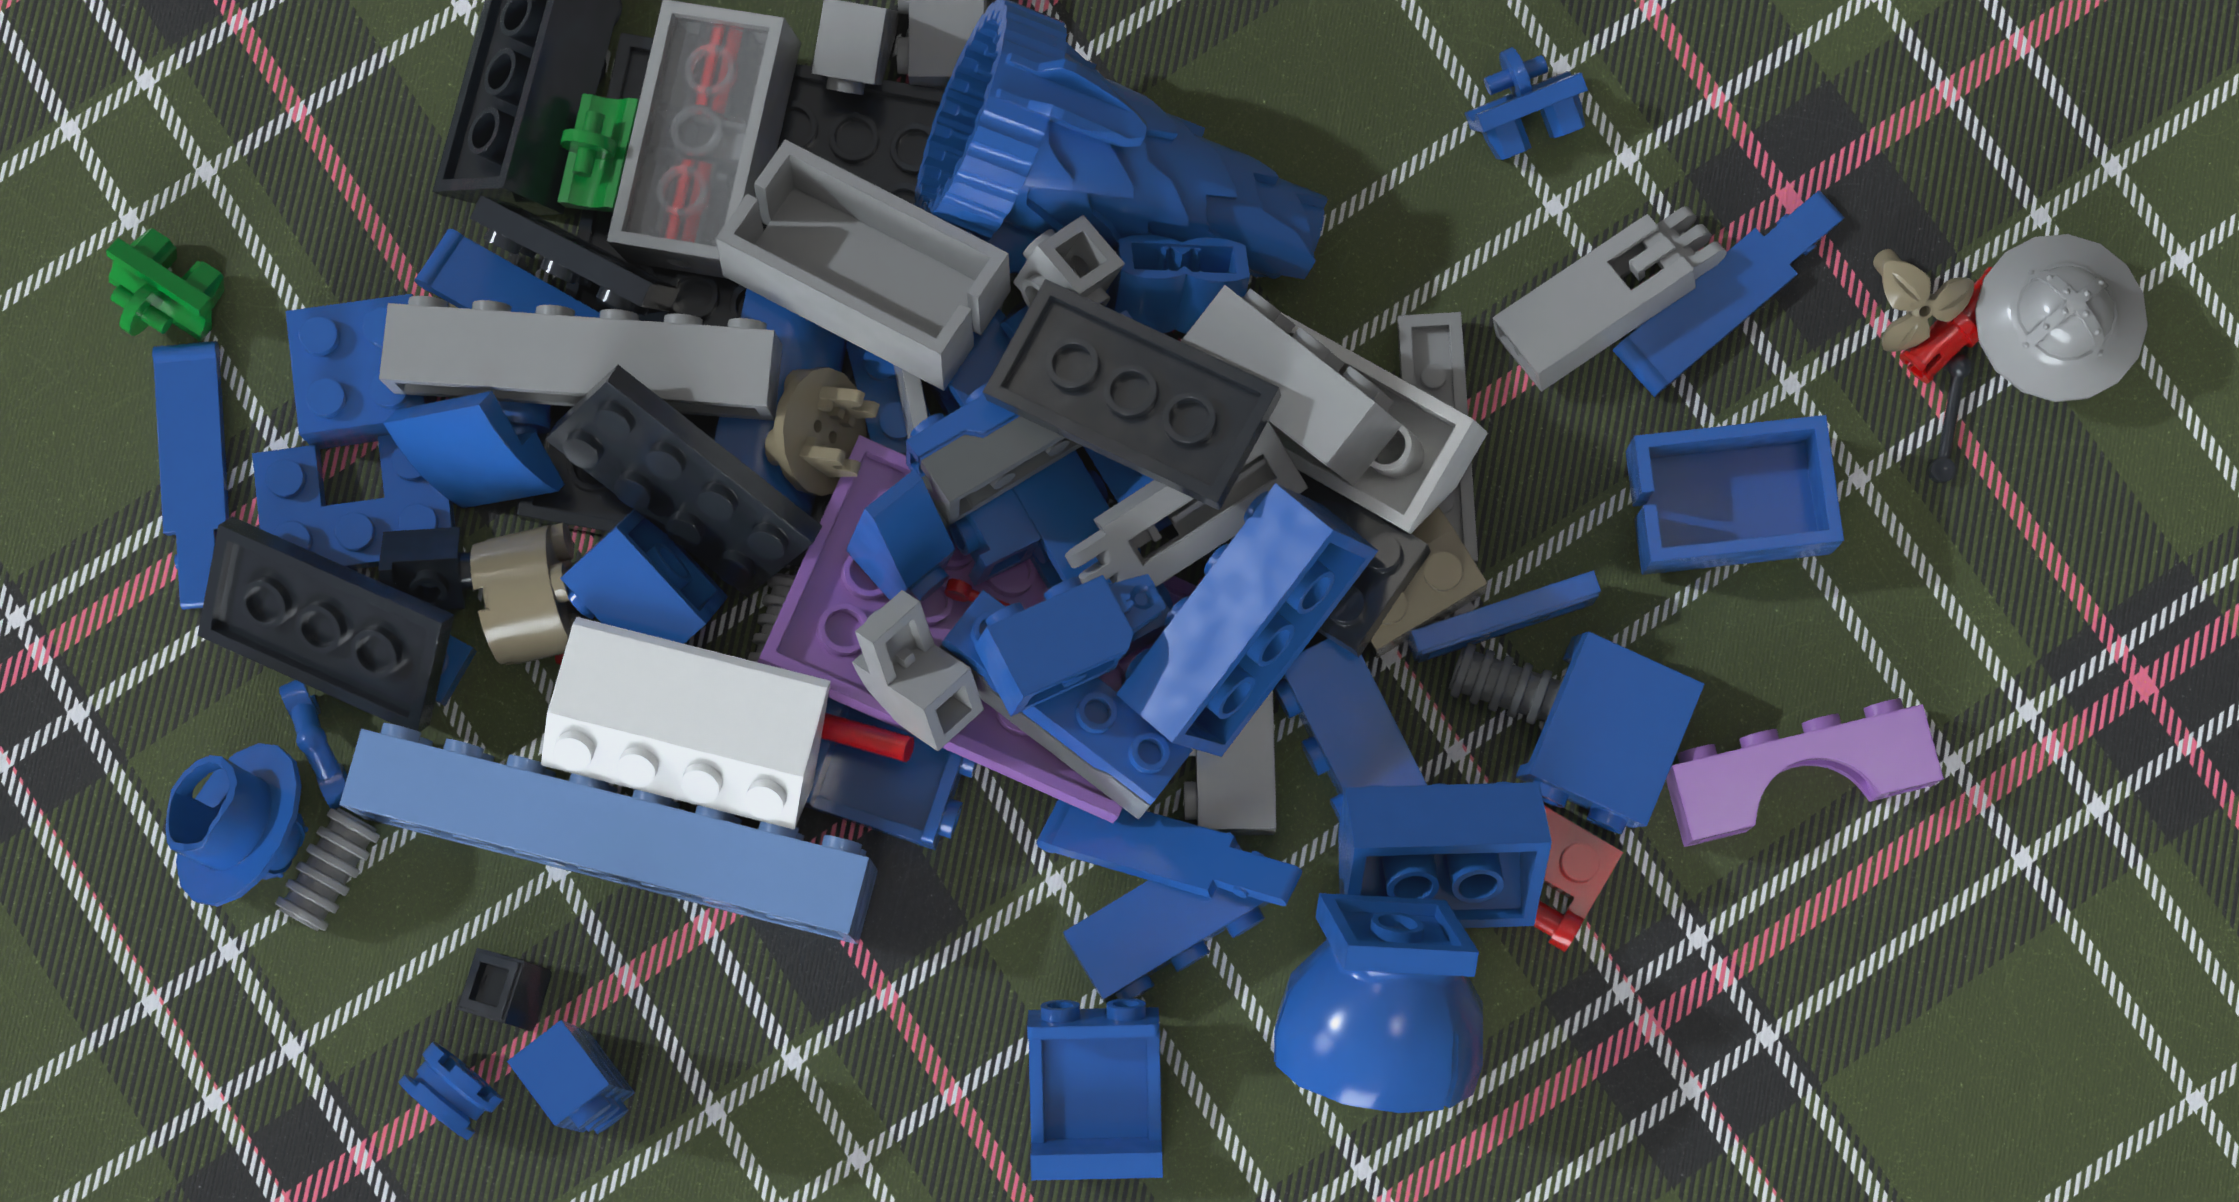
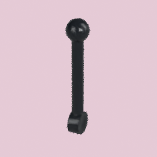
(1943, 467)

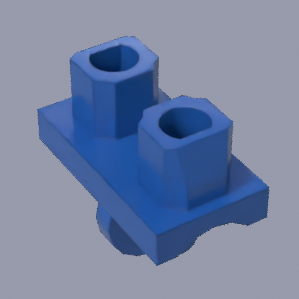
(1554, 97)

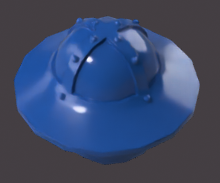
(238, 825)

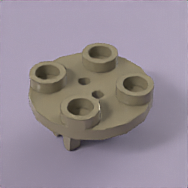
(818, 429)

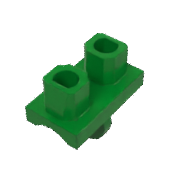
(597, 152)
(156, 295)

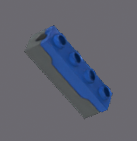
(980, 453)
(1081, 727)

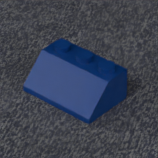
(1453, 843)

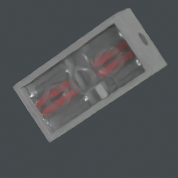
(701, 132)

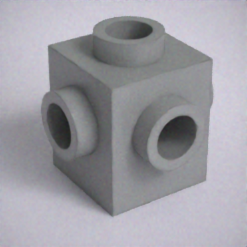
(1071, 258)

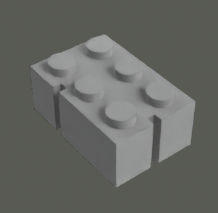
(1327, 414)

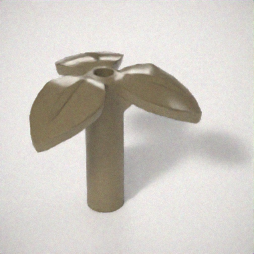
(1909, 291)

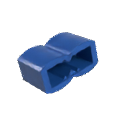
(1175, 281)

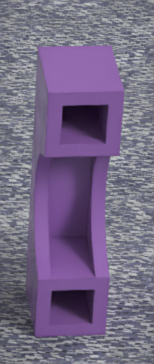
(1880, 754)

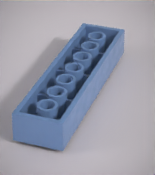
(608, 835)

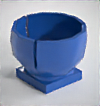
(1384, 1007)

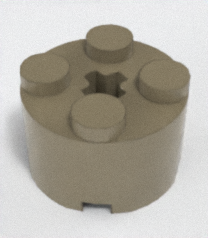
(523, 593)

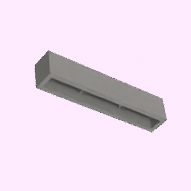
(562, 356)

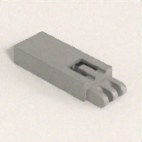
(1593, 307)
(1199, 525)

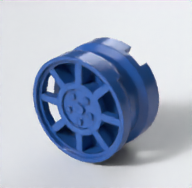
(450, 1090)

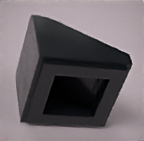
(505, 989)

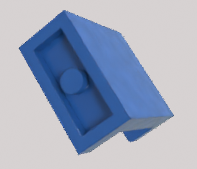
(1611, 733)
(886, 794)
(1095, 1091)

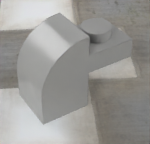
(912, 676)

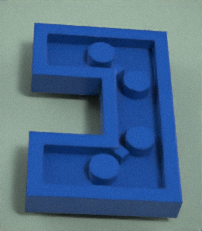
(349, 533)

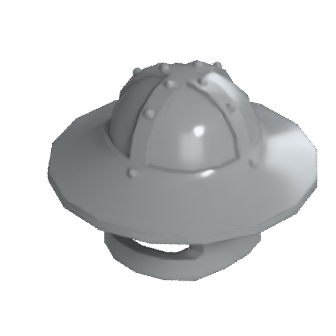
(2061, 317)

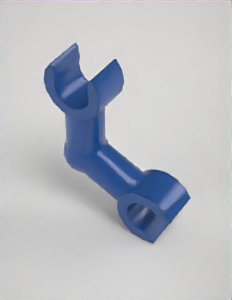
(313, 741)

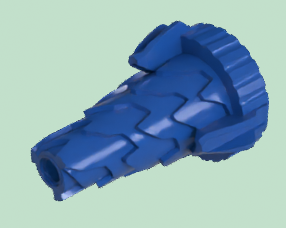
(1043, 138)

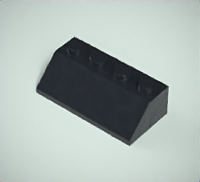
(519, 97)

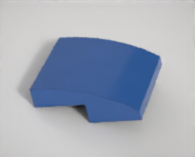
(472, 451)

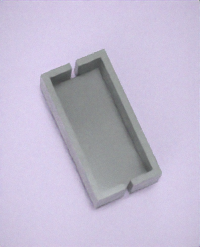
(864, 264)

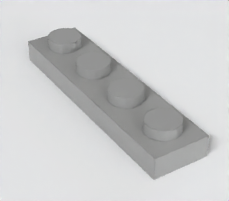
(1434, 362)

